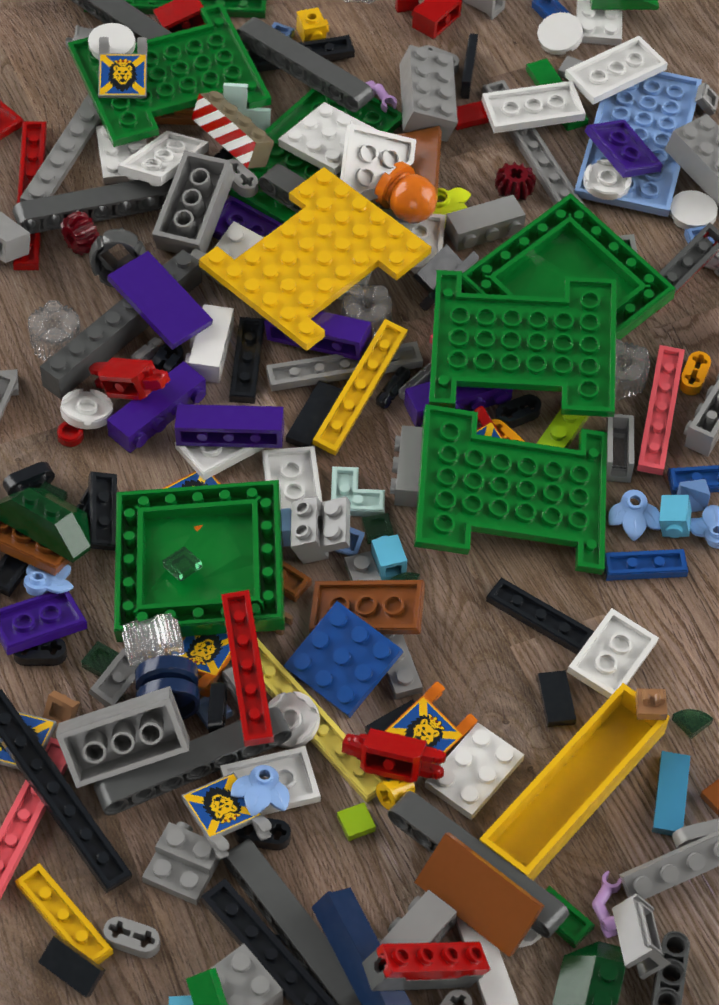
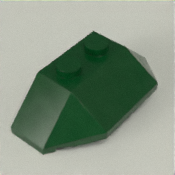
(48, 521)
(591, 976)

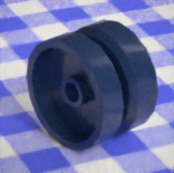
(171, 671)

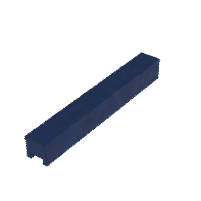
(352, 943)

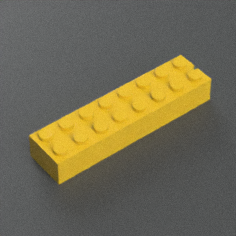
(573, 784)

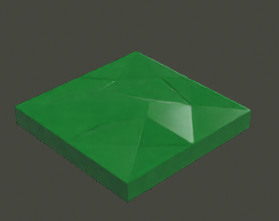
(571, 244)
(235, 545)

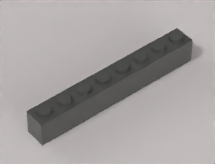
(109, 334)

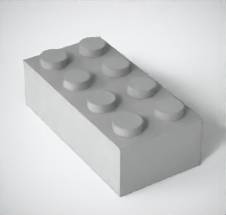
(428, 91)
(697, 152)
(193, 203)
(122, 737)

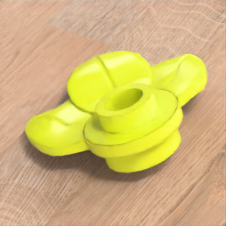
(453, 200)

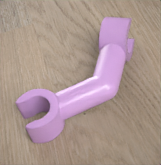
(379, 90)
(606, 921)

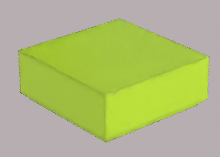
(356, 821)

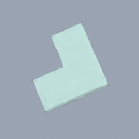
(237, 95)
(362, 501)

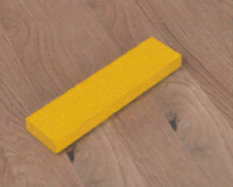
(62, 914)

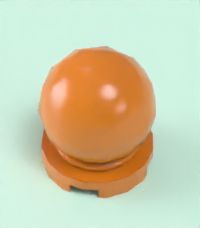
(407, 194)

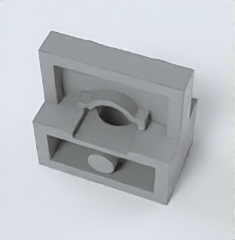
(319, 527)

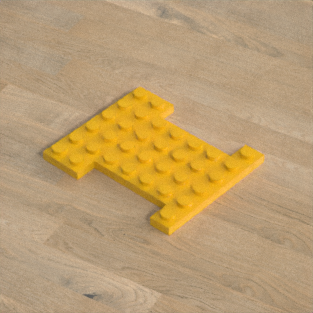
(316, 256)

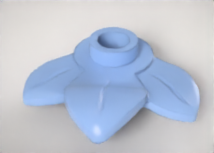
(634, 517)
(707, 526)
(40, 582)
(260, 792)

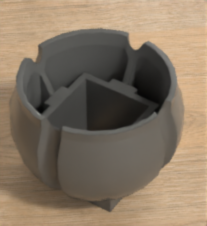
(103, 261)

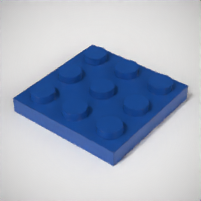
(343, 659)

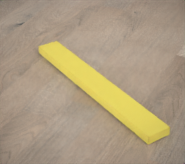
(328, 737)

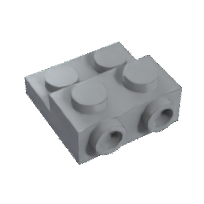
(181, 863)

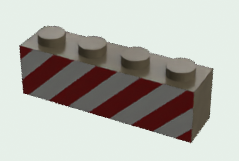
(232, 129)

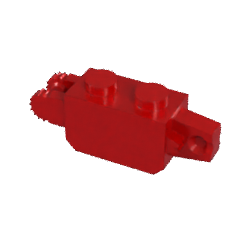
(128, 378)
(394, 755)

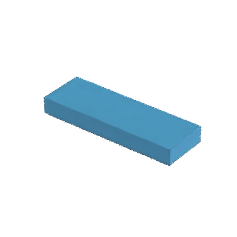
(671, 793)

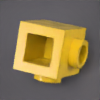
(311, 25)

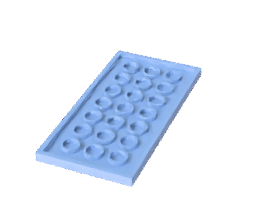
(653, 112)

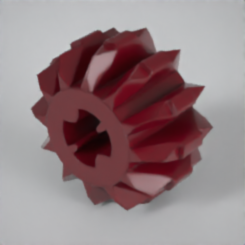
(515, 181)
(79, 232)

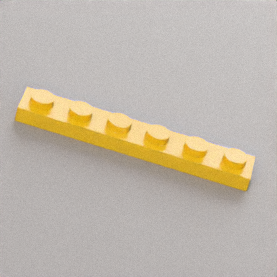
(359, 387)

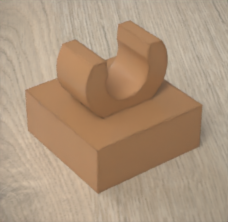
(651, 704)
(60, 707)

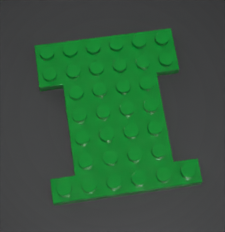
(177, 71)
(527, 343)
(509, 489)

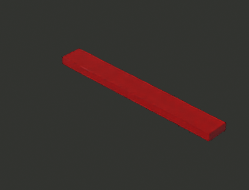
(31, 158)

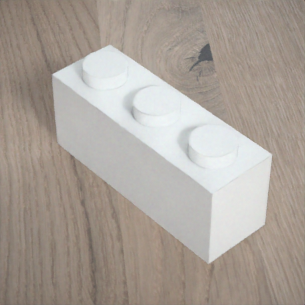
(212, 344)

